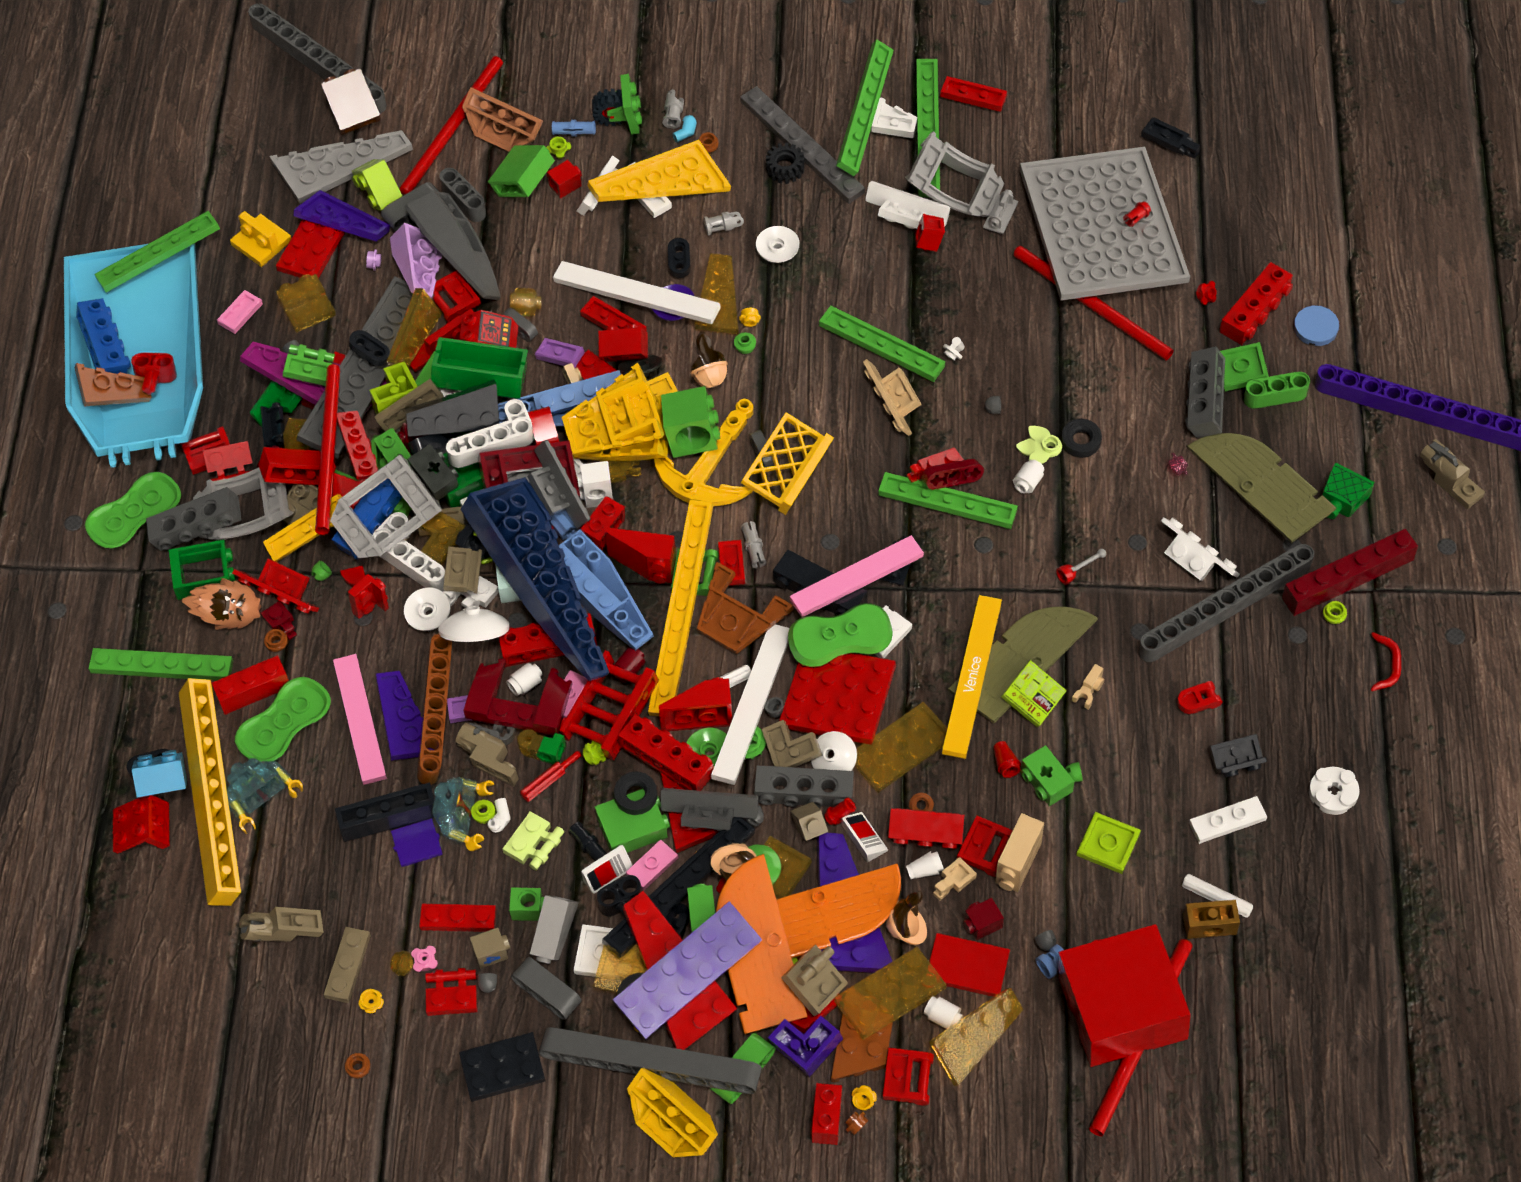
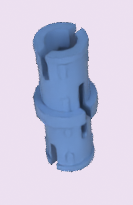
(573, 128)

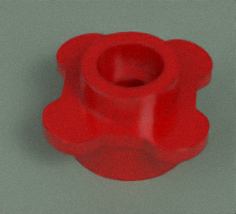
(1206, 292)

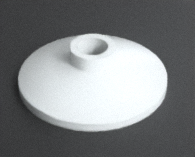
(780, 238)
(420, 603)
(844, 752)

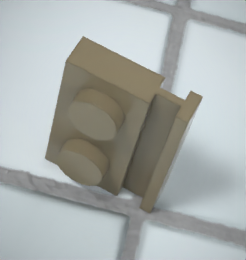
(462, 570)

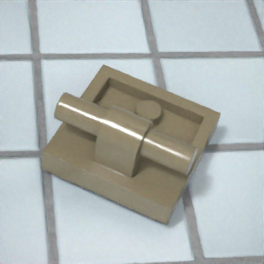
(301, 500)
(815, 979)

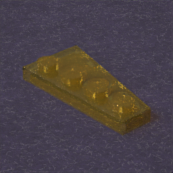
(720, 288)
(416, 326)

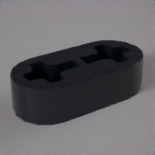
(681, 922)

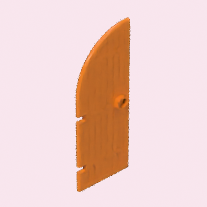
(839, 909)
(758, 974)

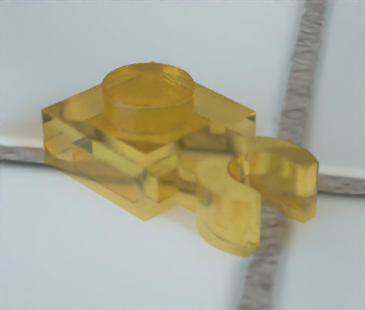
(619, 470)

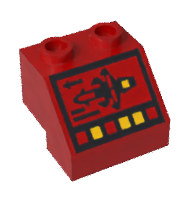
(489, 329)

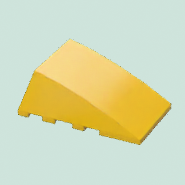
(615, 416)
(639, 451)

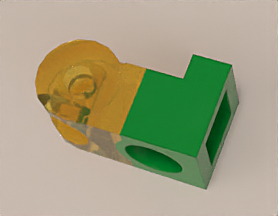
(541, 747)

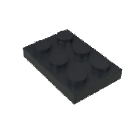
(502, 1066)

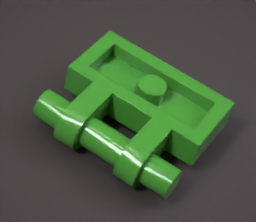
(307, 369)

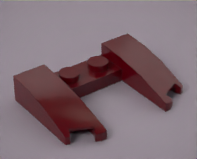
(497, 464)
(485, 707)

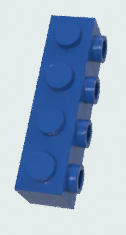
(101, 336)
(372, 511)

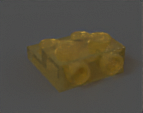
(305, 302)

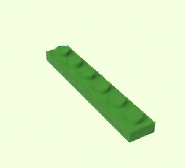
(157, 251)
(882, 343)
(948, 501)
(160, 664)

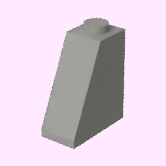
(553, 928)

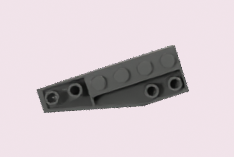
(456, 240)

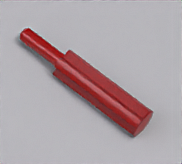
(547, 778)

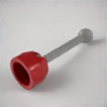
(1067, 573)

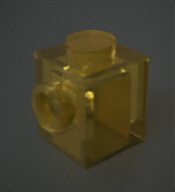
(290, 434)

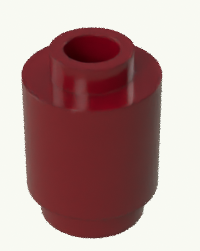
(630, 660)

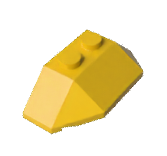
(670, 1115)

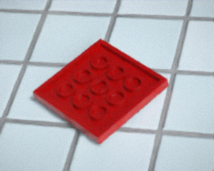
(840, 696)

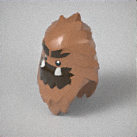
(224, 604)

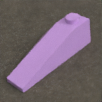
(415, 258)

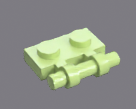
(527, 838)

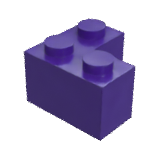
(808, 1049)

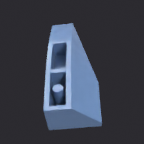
(563, 398)
(604, 591)

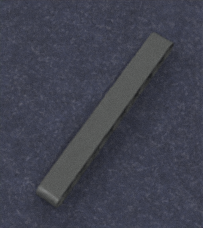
(305, 49)
(1221, 611)
(667, 1062)

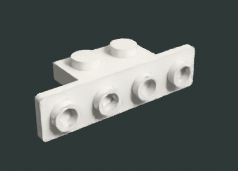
(903, 206)
(1192, 555)

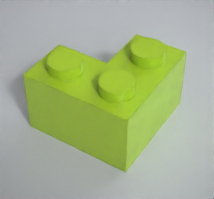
(378, 183)
(399, 384)

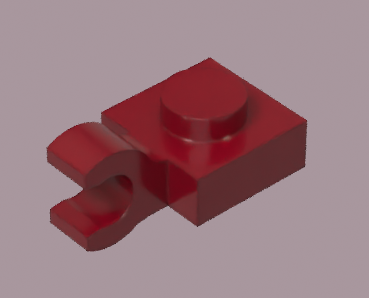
(279, 618)

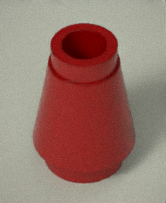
(1006, 761)

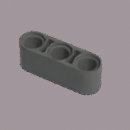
(463, 194)
(395, 212)
(546, 988)

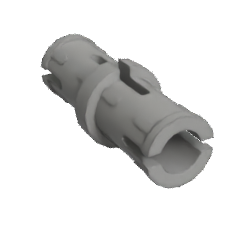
(753, 544)

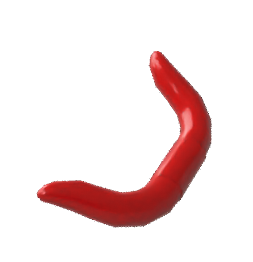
(1396, 662)

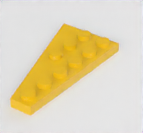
(672, 173)

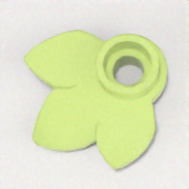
(1038, 445)

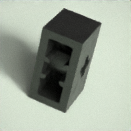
(438, 483)

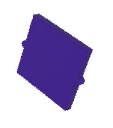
(416, 842)

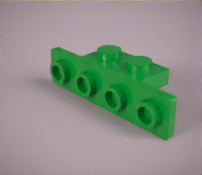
(273, 394)

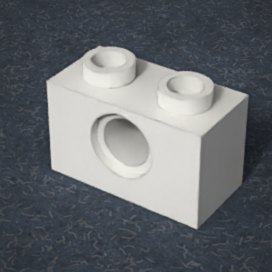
(594, 483)

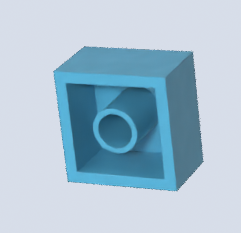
(159, 773)

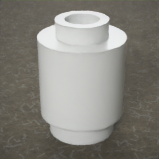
(1028, 476)
(524, 679)
(942, 1012)

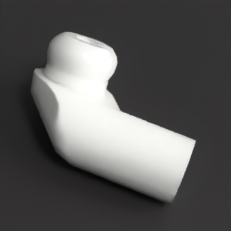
(502, 817)

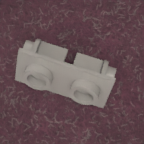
(1001, 212)

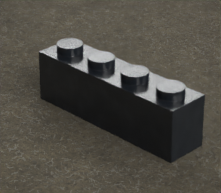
(799, 573)
(385, 812)

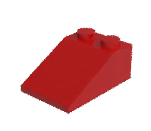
(643, 552)
(698, 707)

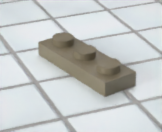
(395, 414)
(347, 965)

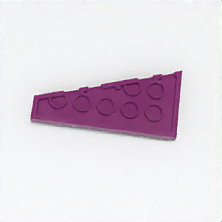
(271, 363)

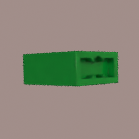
(194, 554)

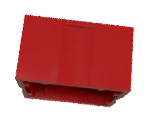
(1123, 995)

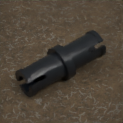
(587, 842)

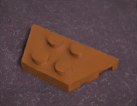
(857, 1055)

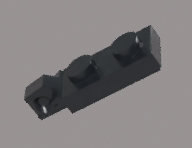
(1170, 138)

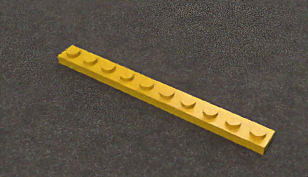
(681, 603)

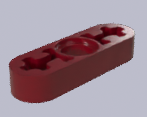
(938, 475)

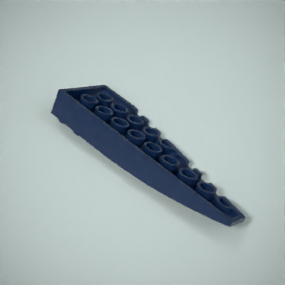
(526, 551)

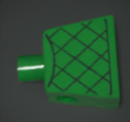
(1346, 490)

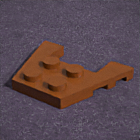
(732, 622)

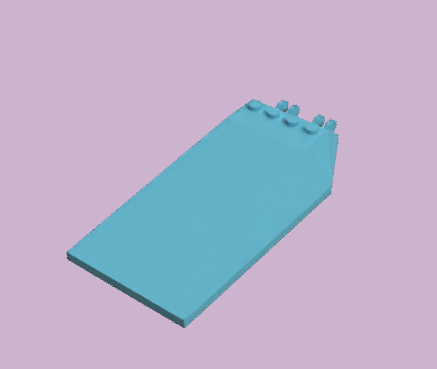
(152, 316)

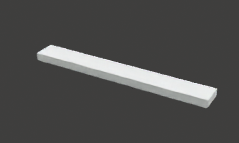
(637, 292)
(751, 705)

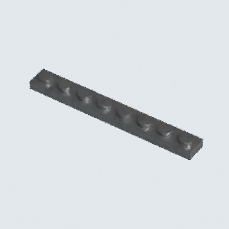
(814, 155)

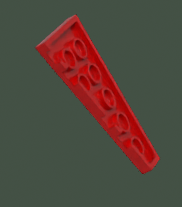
(657, 938)

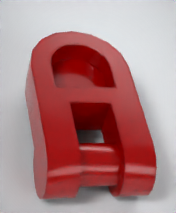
(1191, 701)

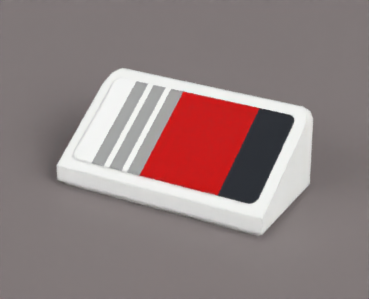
(863, 836)
(606, 869)

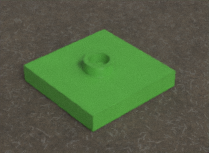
(1243, 365)

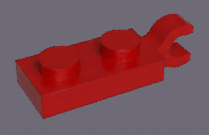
(944, 457)

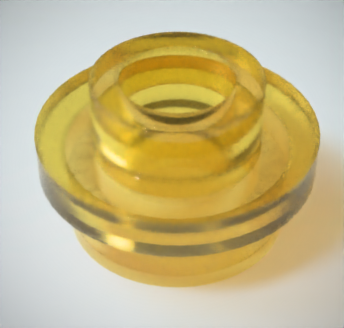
(401, 963)

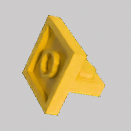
(259, 238)

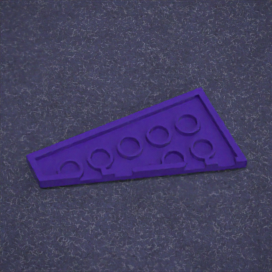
(864, 953)

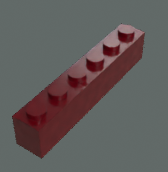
(1349, 572)

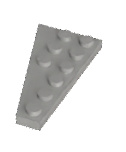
(333, 163)

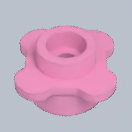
(429, 963)

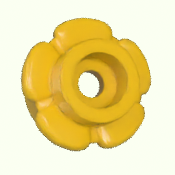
(749, 317)
(366, 996)
(861, 1102)

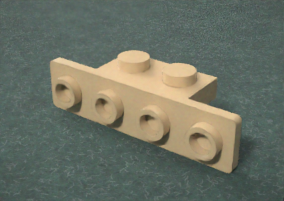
(897, 394)

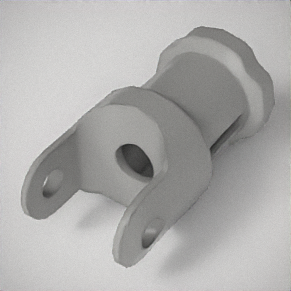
(673, 109)
(725, 221)

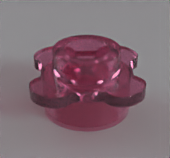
(1178, 464)

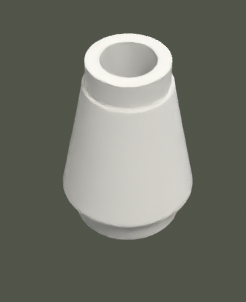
(925, 866)

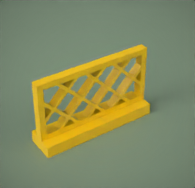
(800, 476)

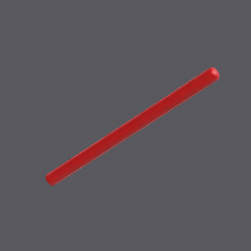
(448, 129)
(1099, 307)
(327, 450)
(1130, 1062)

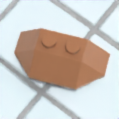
(499, 121)

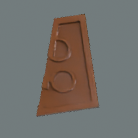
(108, 388)

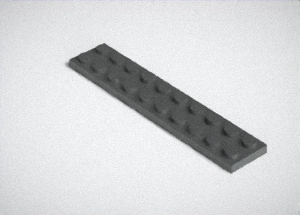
(358, 374)

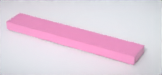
(856, 576)
(359, 719)

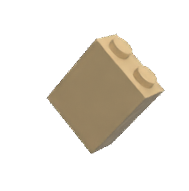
(1019, 853)

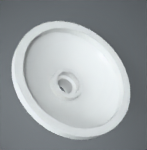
(473, 625)

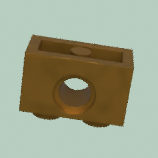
(1211, 919)

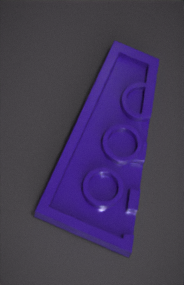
(336, 214)
(400, 716)

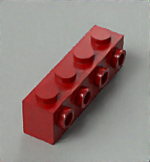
(1256, 304)
(530, 644)
(666, 753)

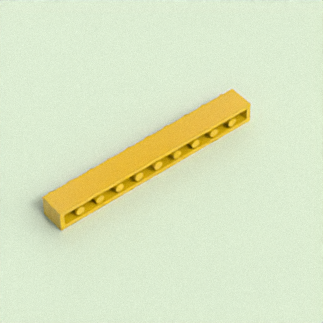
(209, 793)

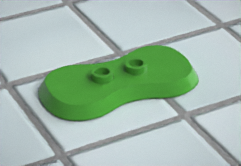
(117, 521)
(858, 630)
(270, 732)

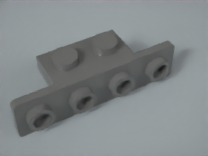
(555, 487)
(708, 808)

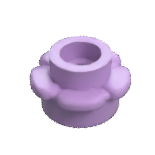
(373, 260)

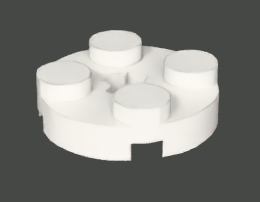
(1337, 777)

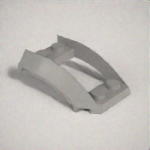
(927, 163)
(409, 487)
(273, 497)

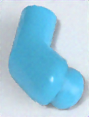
(687, 130)

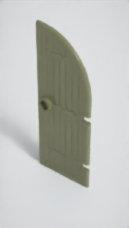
(1271, 490)
(1035, 637)

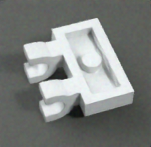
(485, 594)

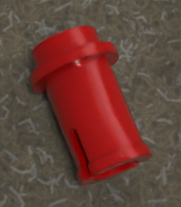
(1141, 210)
(834, 814)

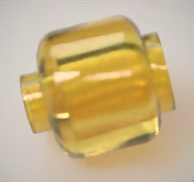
(525, 301)

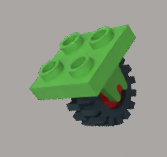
(618, 106)

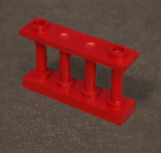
(633, 704)

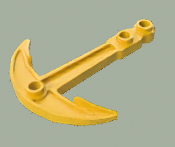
(704, 467)

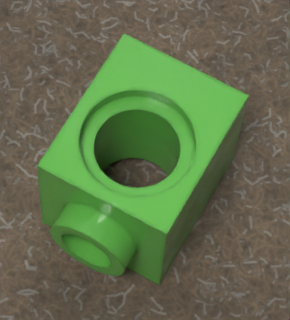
(519, 897)

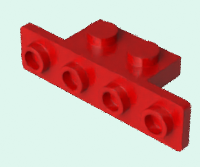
(450, 330)
(357, 444)
(281, 581)

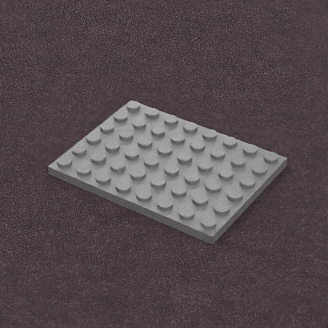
(1082, 225)

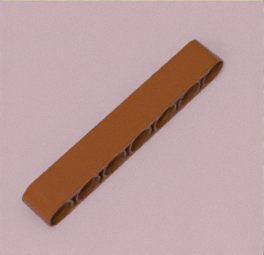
(434, 717)

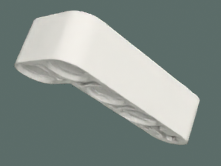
(465, 449)
(429, 574)

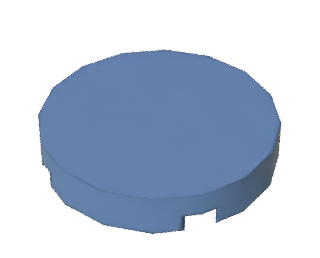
(1316, 325)

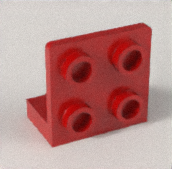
(140, 822)

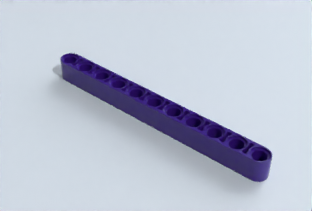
(1403, 402)

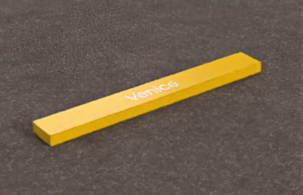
(972, 677)

